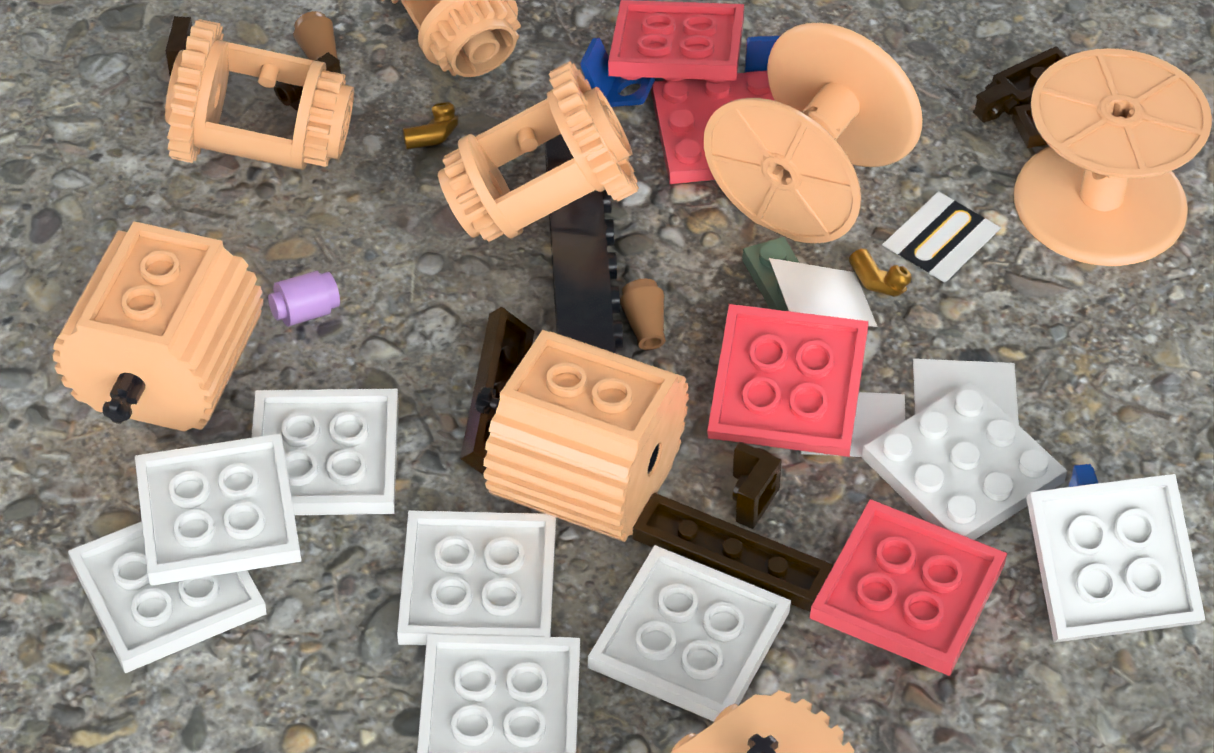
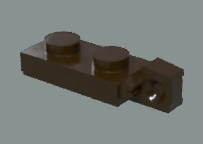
(1014, 85)

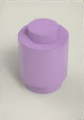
(304, 297)

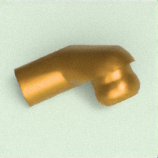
(435, 131)
(877, 280)

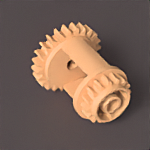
(465, 34)
(199, 92)
(592, 134)

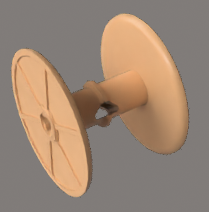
(832, 109)
(1113, 139)

